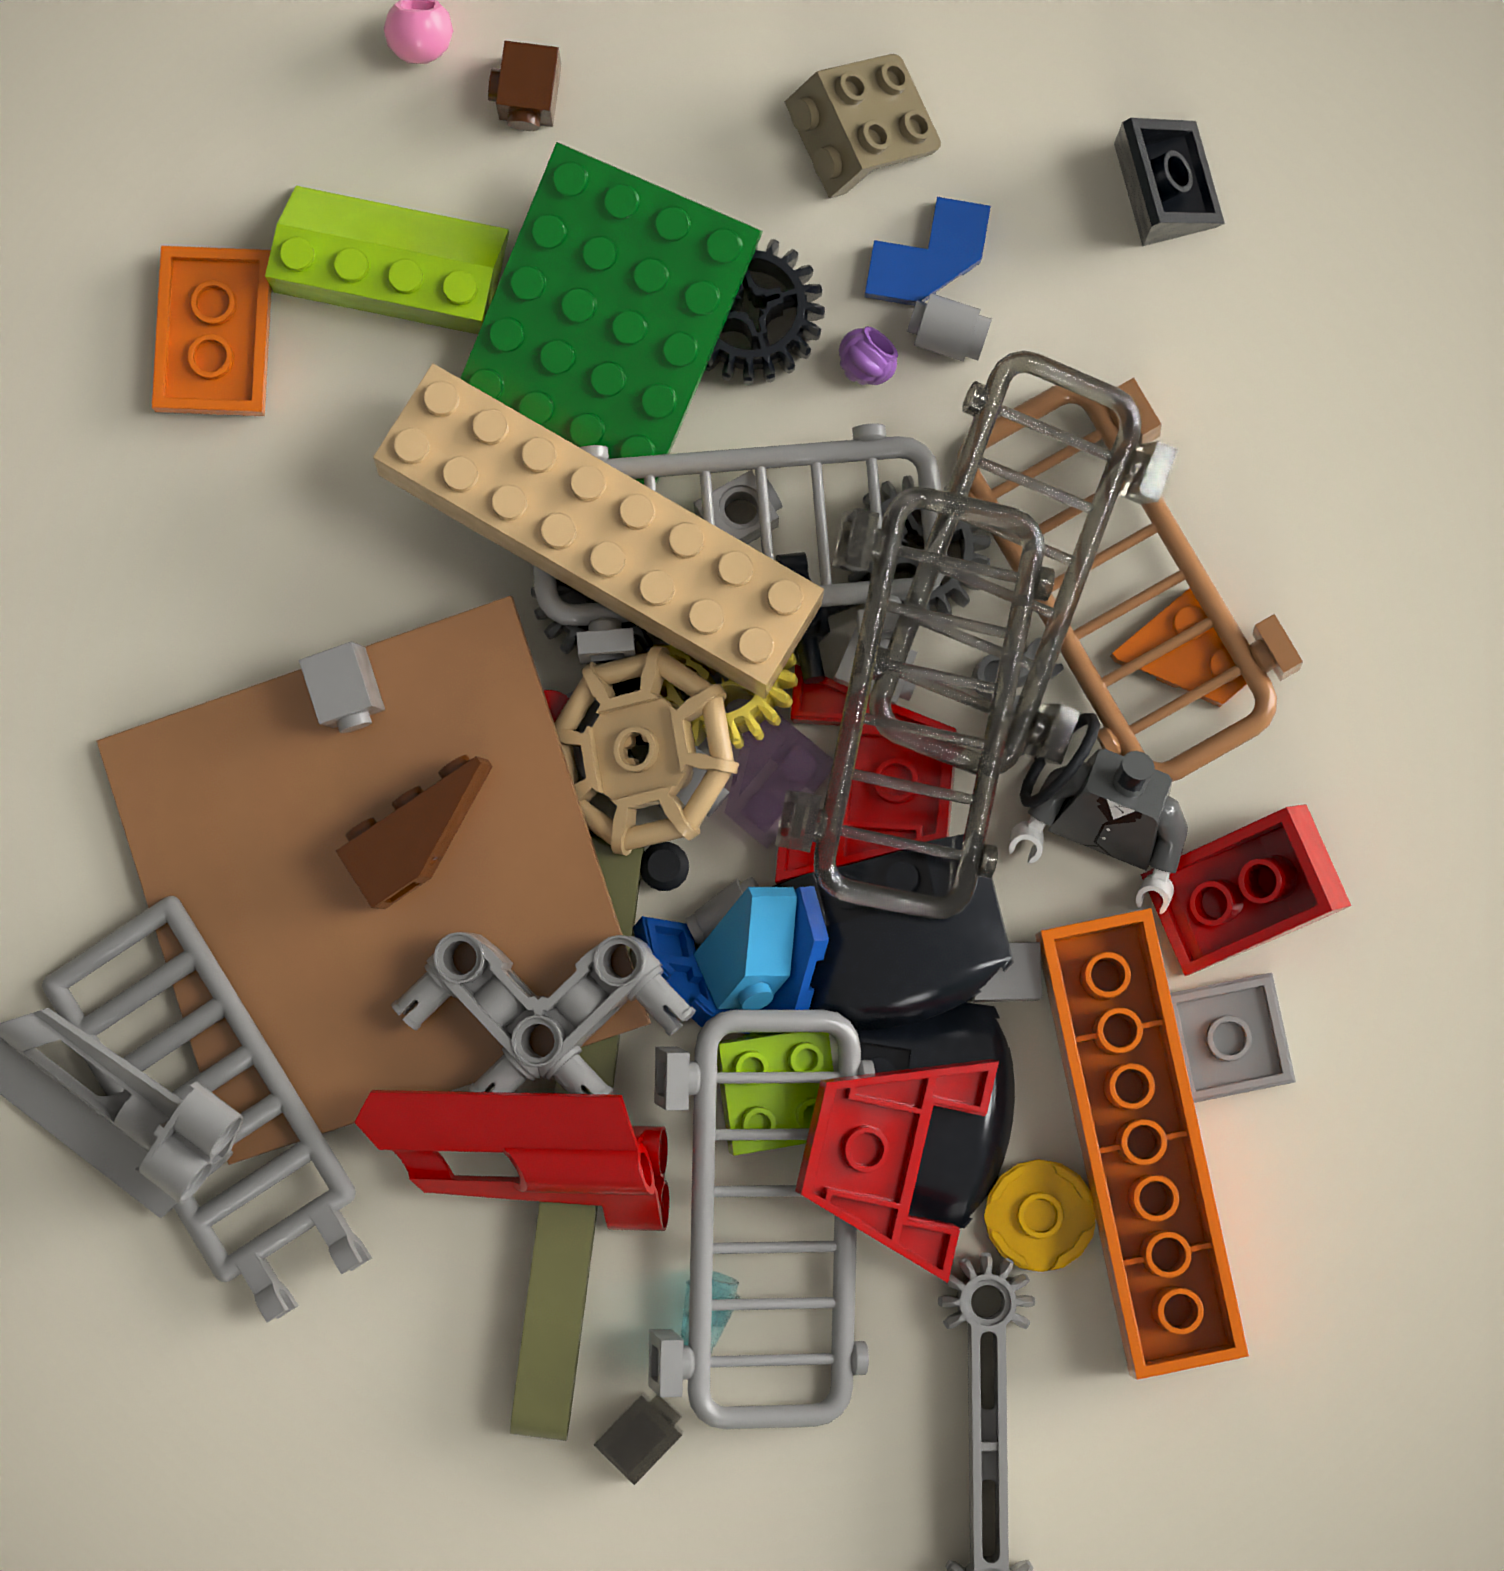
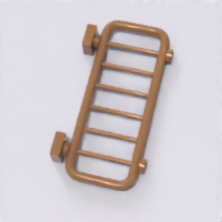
(1269, 652)

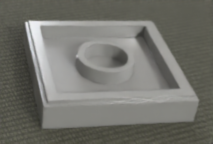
(1233, 1037)

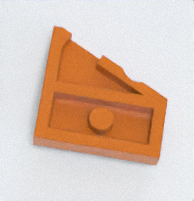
(1189, 663)

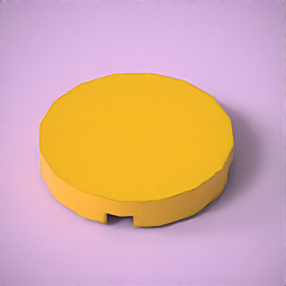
(1040, 1215)

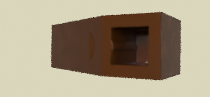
(408, 844)

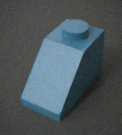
(750, 949)

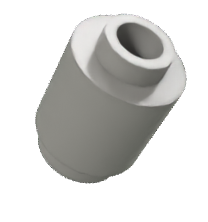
(949, 328)

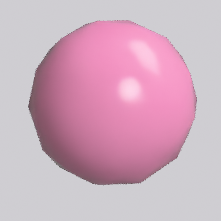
(418, 30)

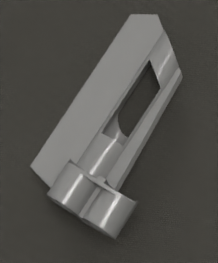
(137, 1138)

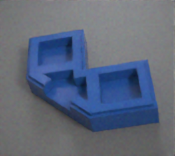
(913, 273)
(808, 947)
(675, 950)

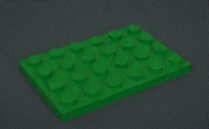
(609, 307)

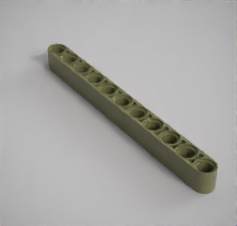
(567, 1235)

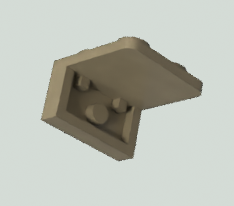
(861, 120)

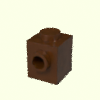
(526, 85)

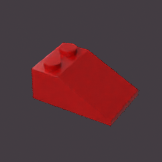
(1249, 889)

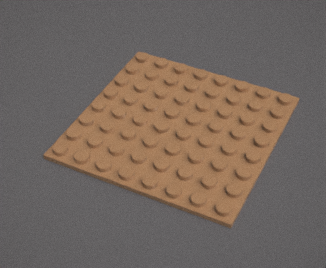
(244, 824)

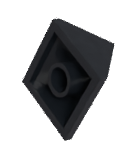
(1167, 178)

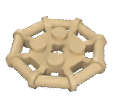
(670, 754)

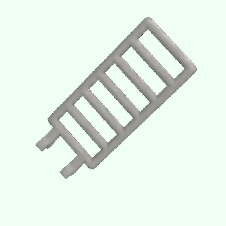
(323, 1212)

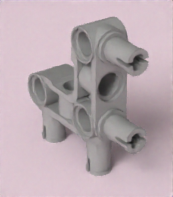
(514, 1011)

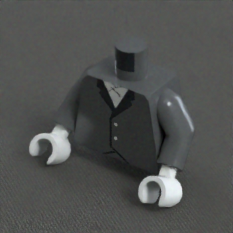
(1119, 810)

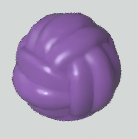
(867, 356)

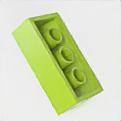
(386, 259)

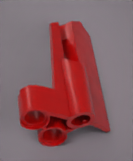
(559, 1144)

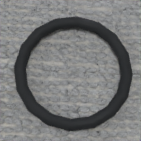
(1067, 773)

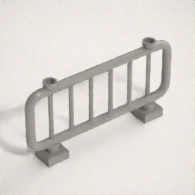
(605, 637)
(668, 1356)

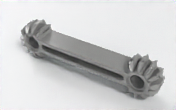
(989, 1426)

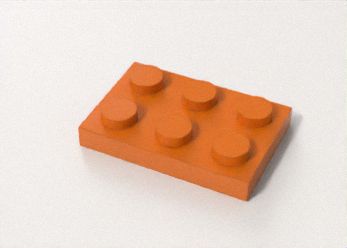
(212, 331)

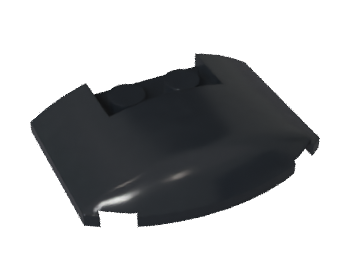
(903, 967)
(960, 1148)

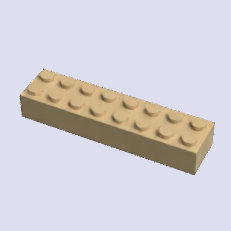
(598, 530)

